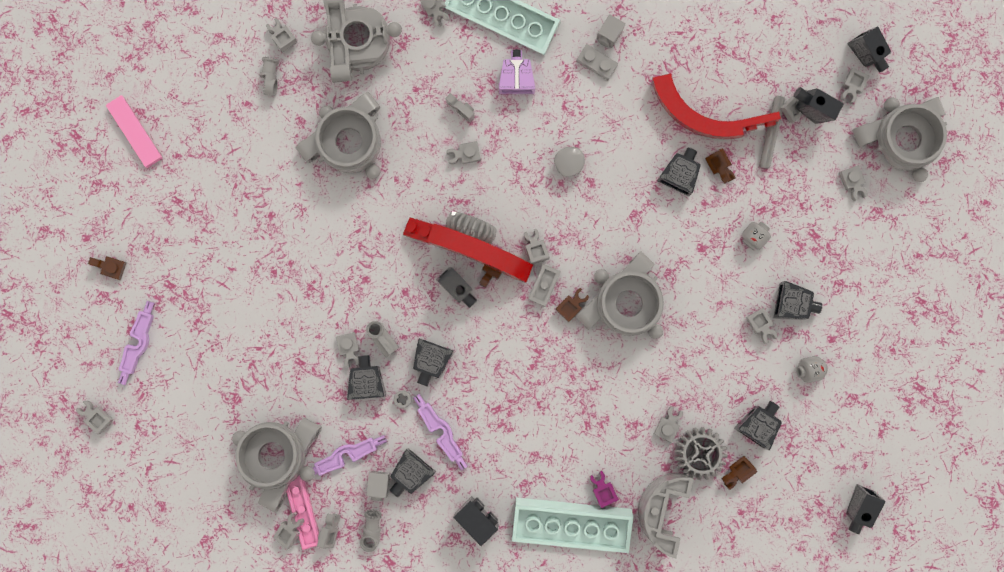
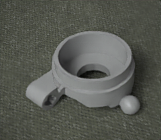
(347, 57)
(923, 118)
(333, 122)
(630, 279)
(275, 481)

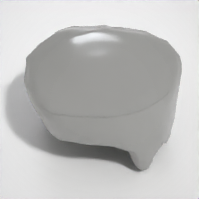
(569, 161)

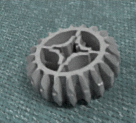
(471, 226)
(693, 456)

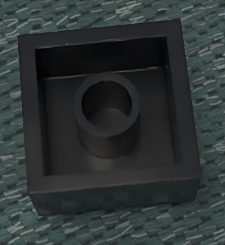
(476, 520)

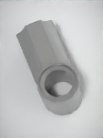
(383, 339)

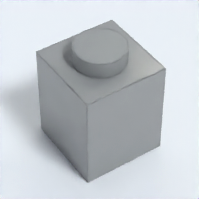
(610, 31)
(378, 485)

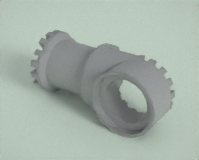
(268, 74)
(371, 530)

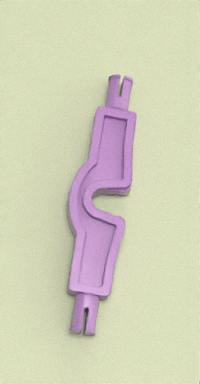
(140, 332)
(445, 441)
(355, 452)

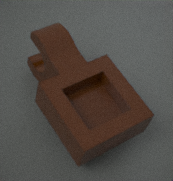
(719, 164)
(110, 267)
(490, 273)
(741, 471)

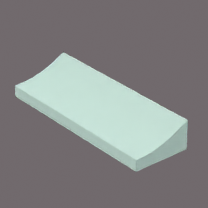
(511, 19)
(572, 525)

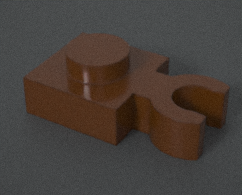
(570, 307)

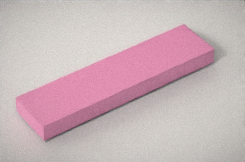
(134, 131)
(301, 504)

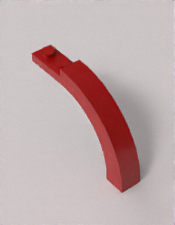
(702, 125)
(469, 247)

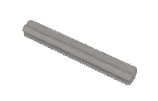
(771, 135)

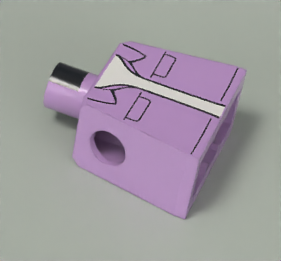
(516, 75)

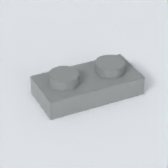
(597, 62)
(544, 285)

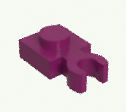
(604, 492)

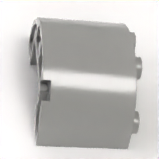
(653, 509)

